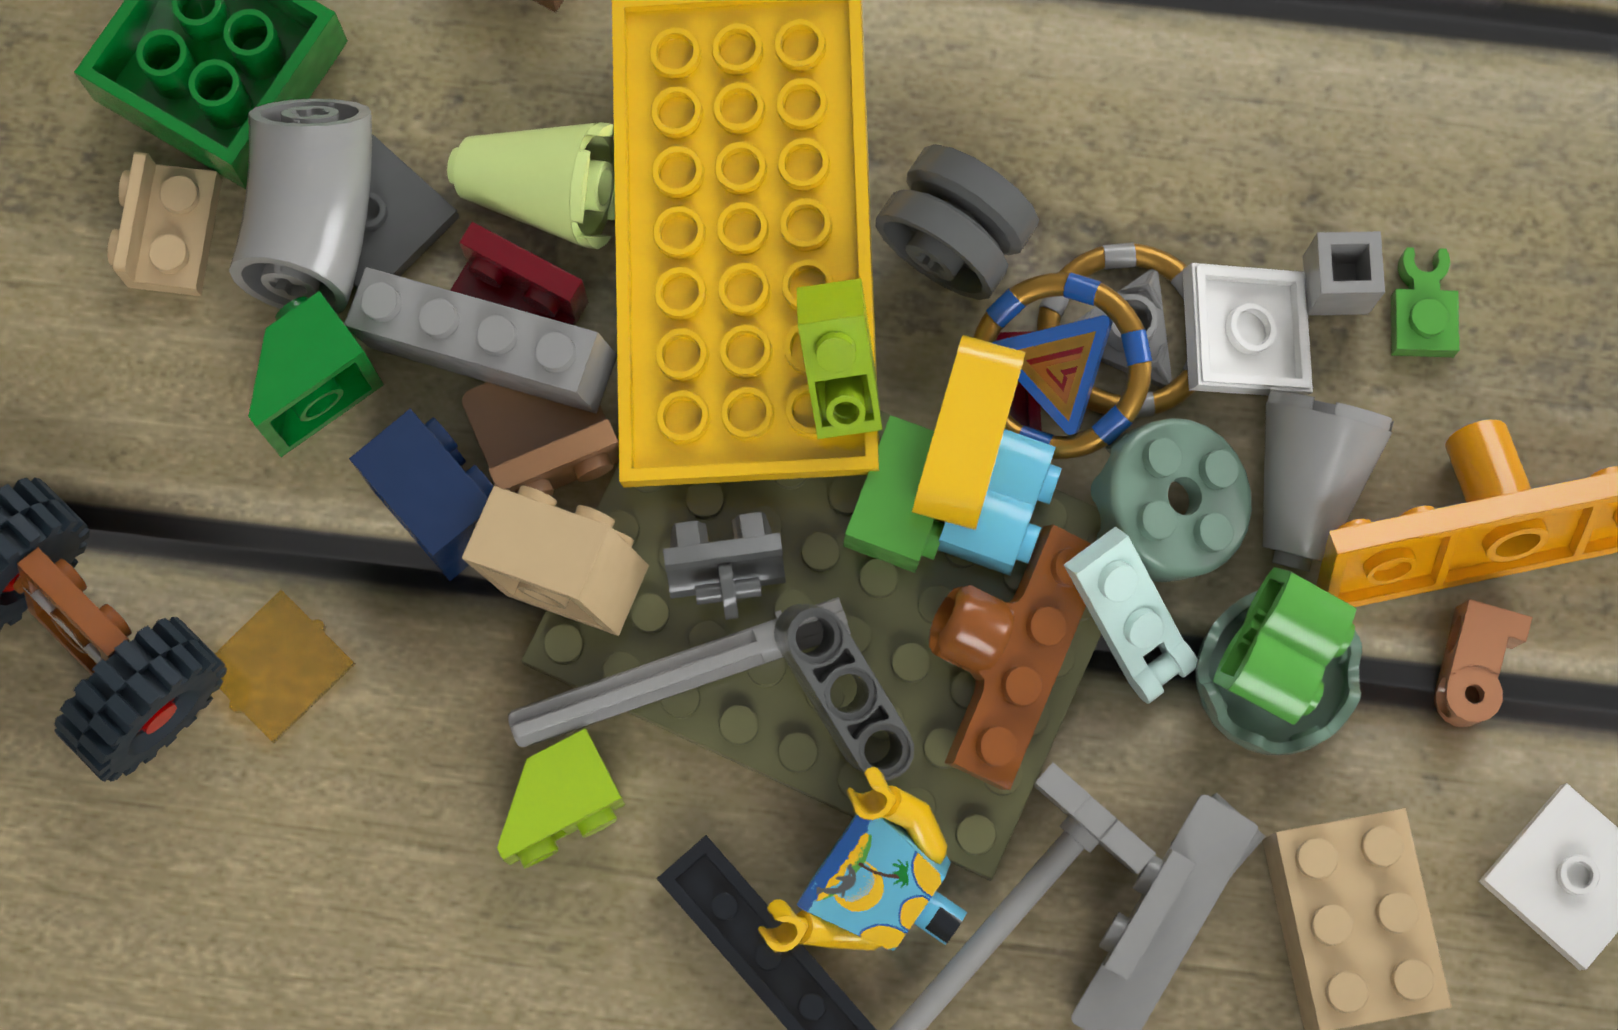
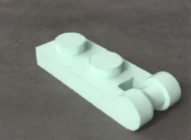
(1130, 613)

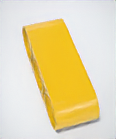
(968, 432)

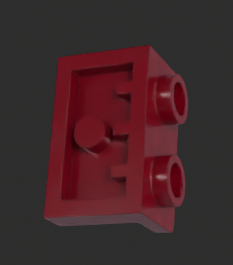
(517, 278)

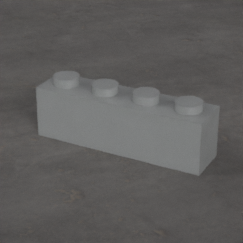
(481, 339)

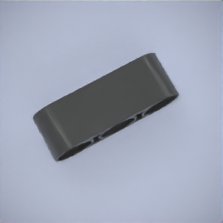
(869, 709)

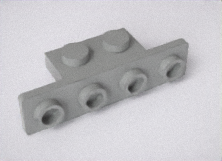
(1166, 919)

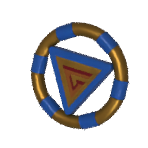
(1066, 358)

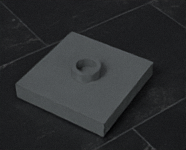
(401, 215)

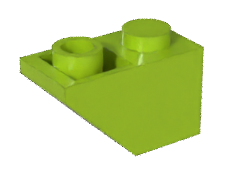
(838, 358)
(557, 795)

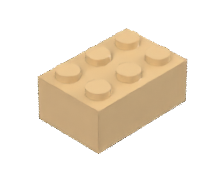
(1356, 921)

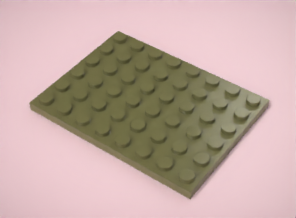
(763, 712)

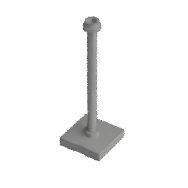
(1083, 829)

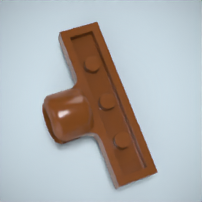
(1011, 654)

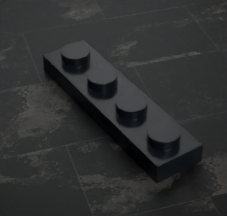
(730, 916)

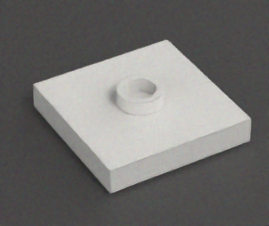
(1246, 330)
(1563, 877)

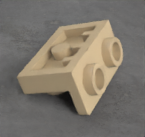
(164, 226)

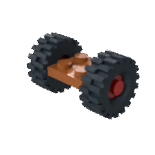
(136, 689)

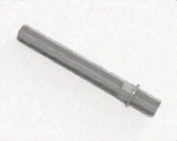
(660, 679)

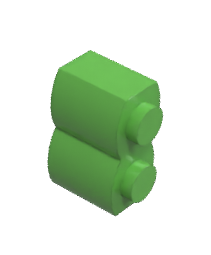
(1286, 646)

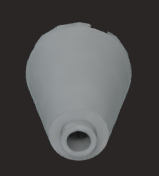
(1314, 471)

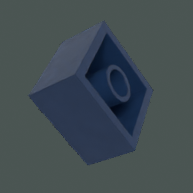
(425, 488)

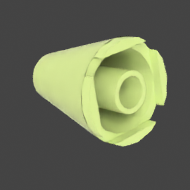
(543, 178)

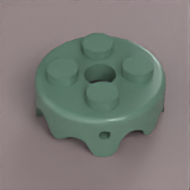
(1134, 497)
(1257, 728)

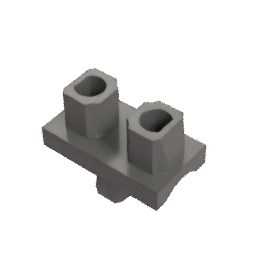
(727, 567)

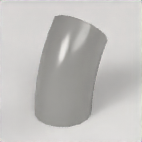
(304, 200)

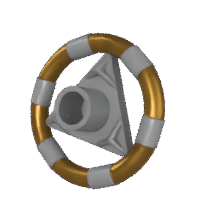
(1146, 301)

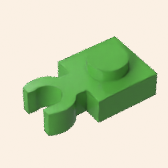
(1423, 315)

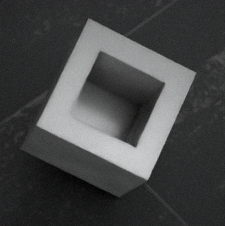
(1344, 273)

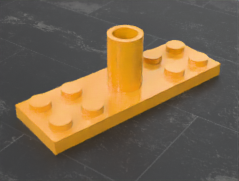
(1493, 535)

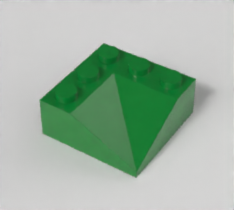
(204, 64)

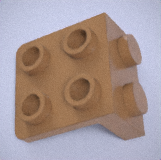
(538, 439)

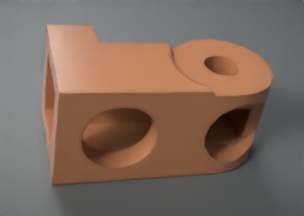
(1473, 659)

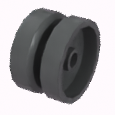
(957, 221)

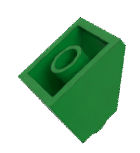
(307, 373)

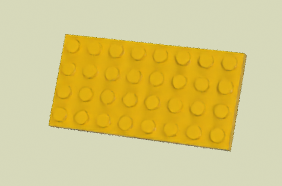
(731, 193)

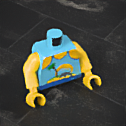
(874, 879)

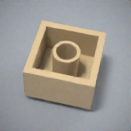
(557, 557)

